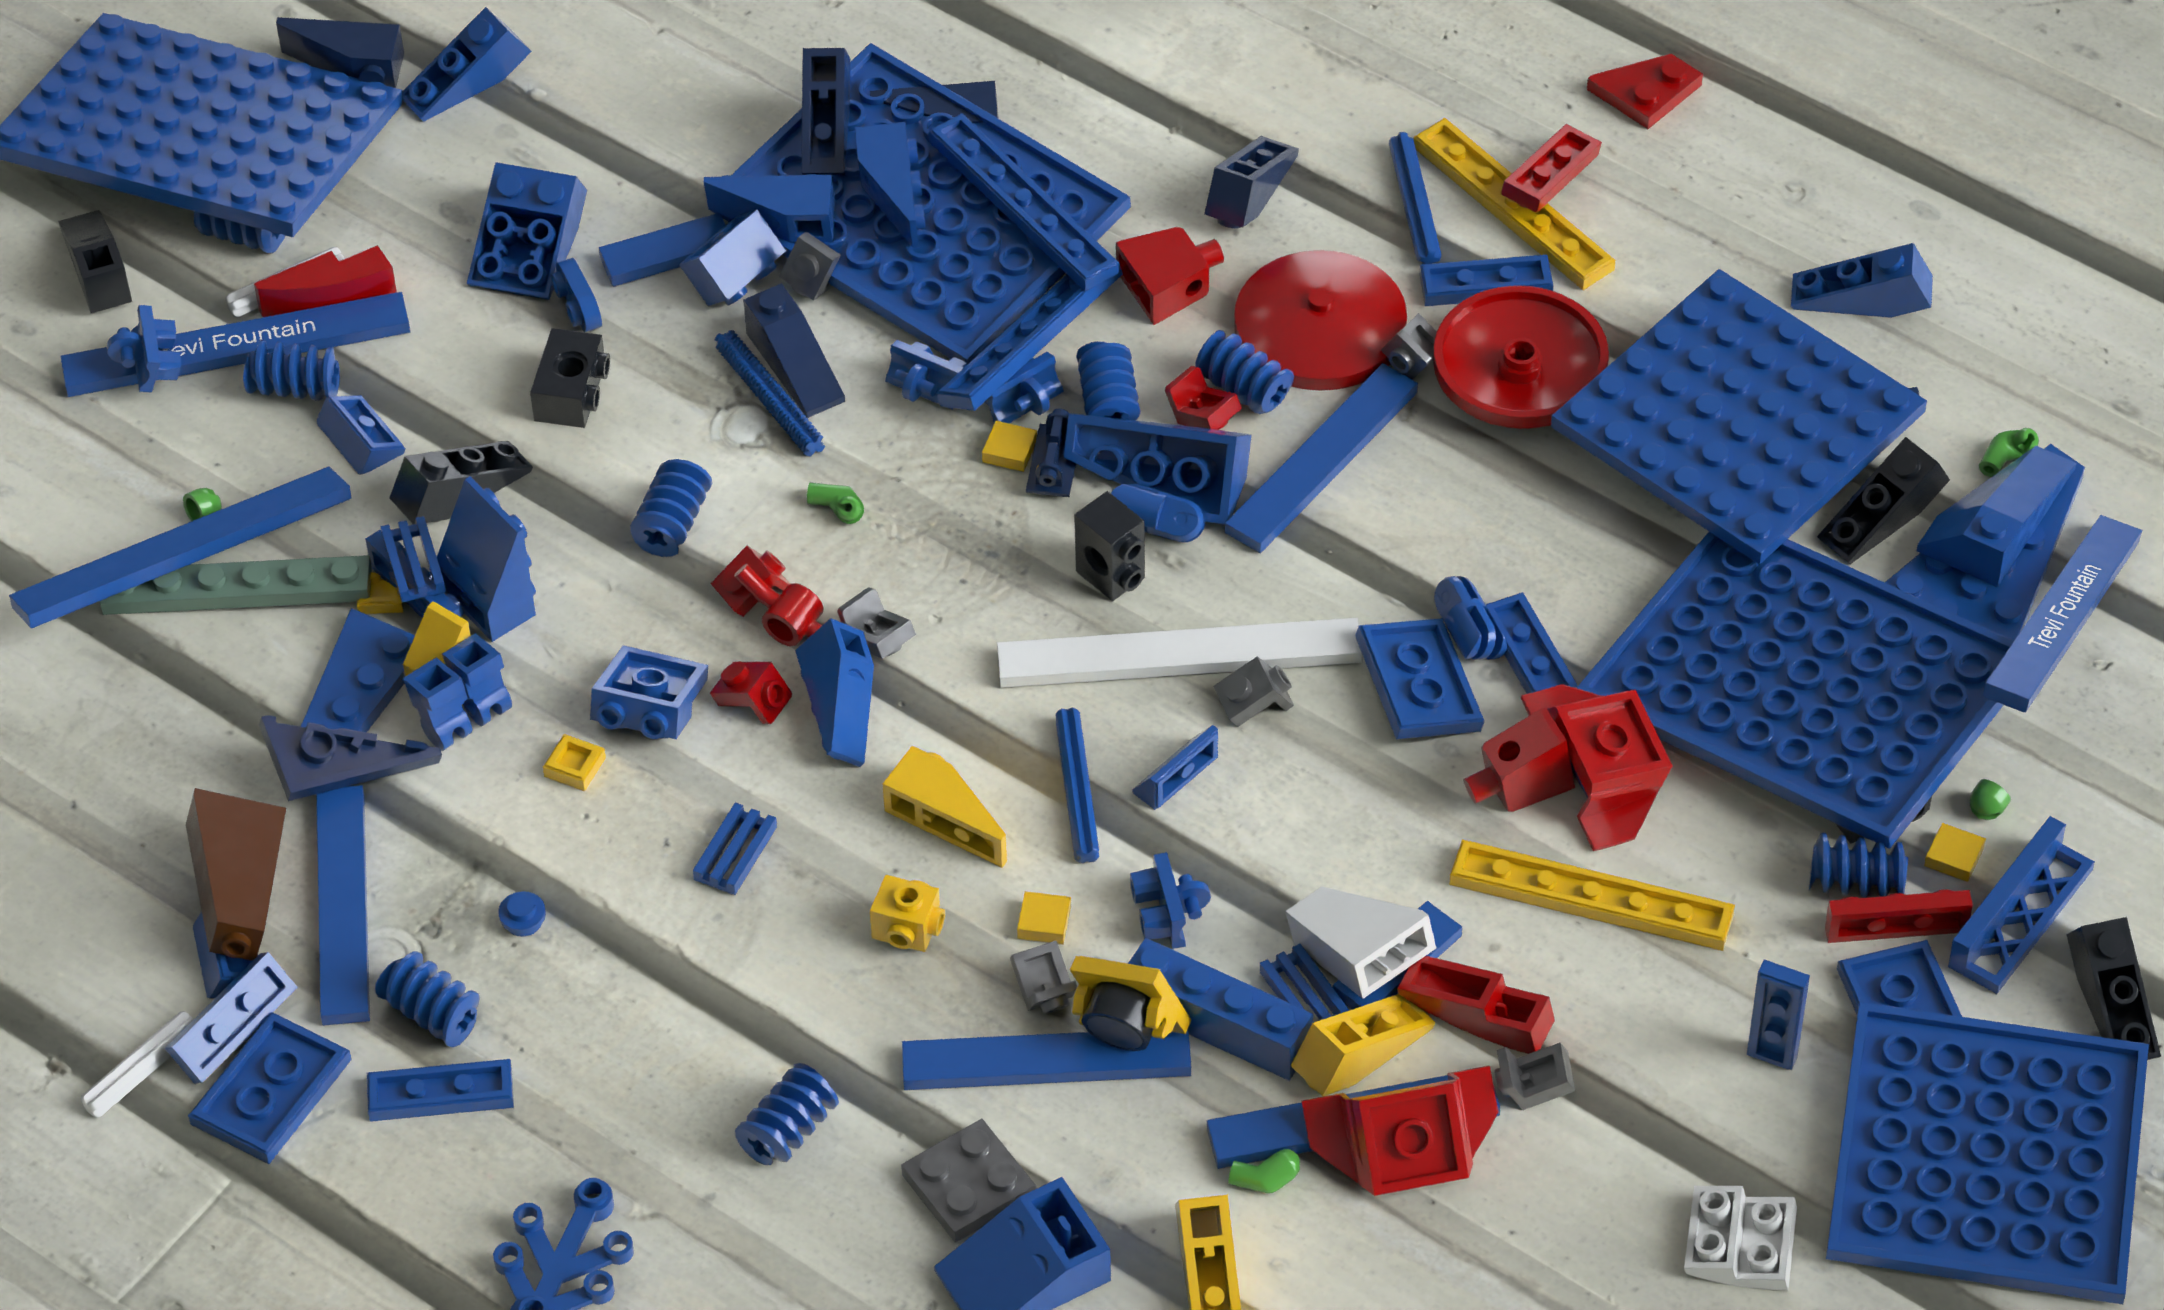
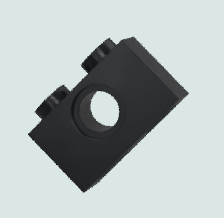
(569, 378)
(1110, 546)

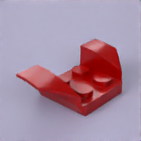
(1613, 757)
(1405, 1134)

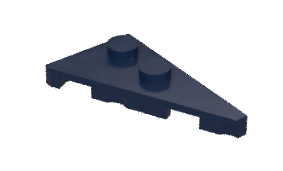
(328, 759)

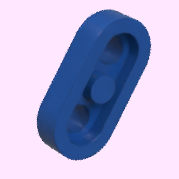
(581, 302)

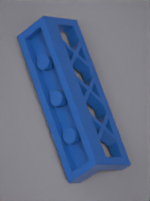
(2007, 896)

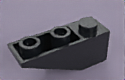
(96, 261)
(433, 480)
(1885, 501)
(2113, 982)

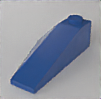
(1175, 459)

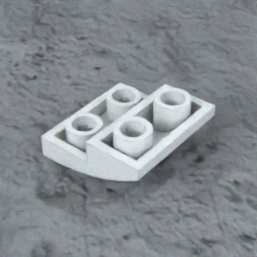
(1740, 1238)

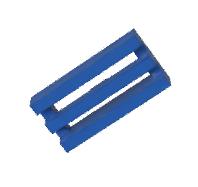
(406, 534)
(749, 820)
(1301, 958)

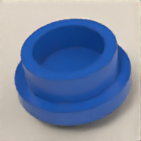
(522, 913)

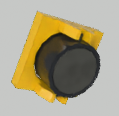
(1125, 1003)

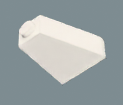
(1360, 937)

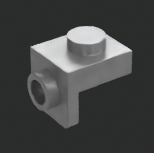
(809, 266)
(1411, 347)
(882, 629)
(1253, 690)
(1043, 978)
(1535, 1076)

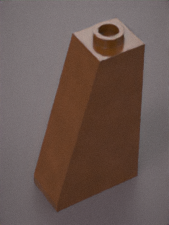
(234, 867)

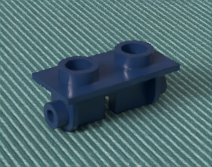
(1049, 469)

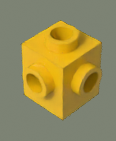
(906, 913)

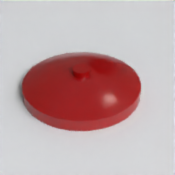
(1321, 317)
(1517, 354)

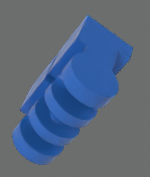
(467, 678)

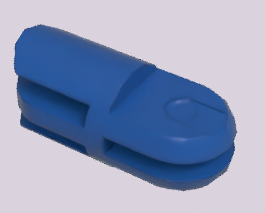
(1162, 512)
(1469, 619)

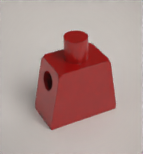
(1166, 270)
(1524, 764)

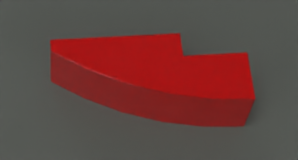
(326, 282)
(1479, 1003)

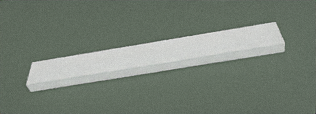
(1177, 652)

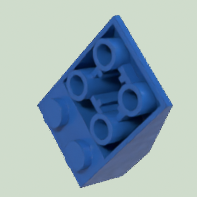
(526, 229)
(487, 562)
(1029, 1255)

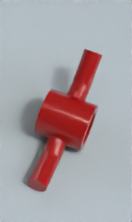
(789, 613)

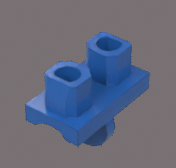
(142, 350)
(920, 371)
(1026, 390)
(1174, 900)

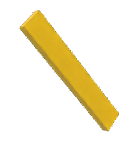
(1483, 180)
(1592, 894)

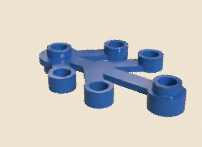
(563, 1263)

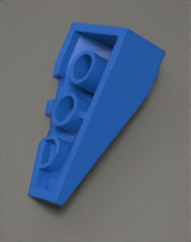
(1996, 519)

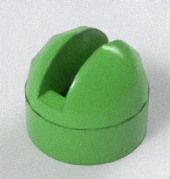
(201, 503)
(1988, 800)

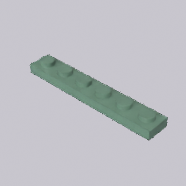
(248, 585)

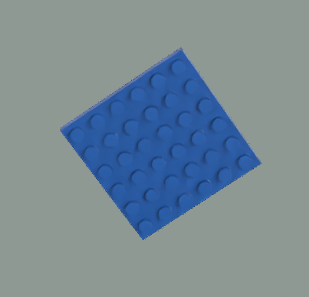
(1739, 415)
(1989, 1153)

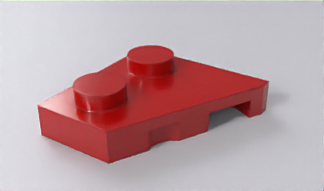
(1646, 88)

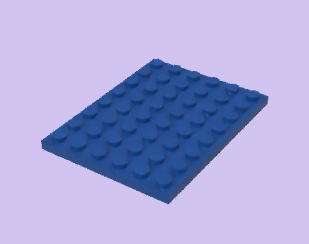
(197, 124)
(971, 260)
(1808, 681)

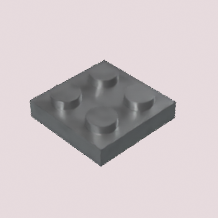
(967, 1179)

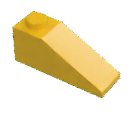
(938, 800)
(1357, 1042)
(1208, 1253)

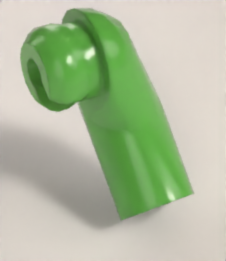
(2007, 447)
(839, 498)
(1267, 1176)

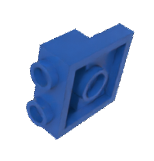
(647, 692)

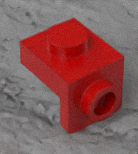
(1200, 405)
(764, 565)
(753, 686)

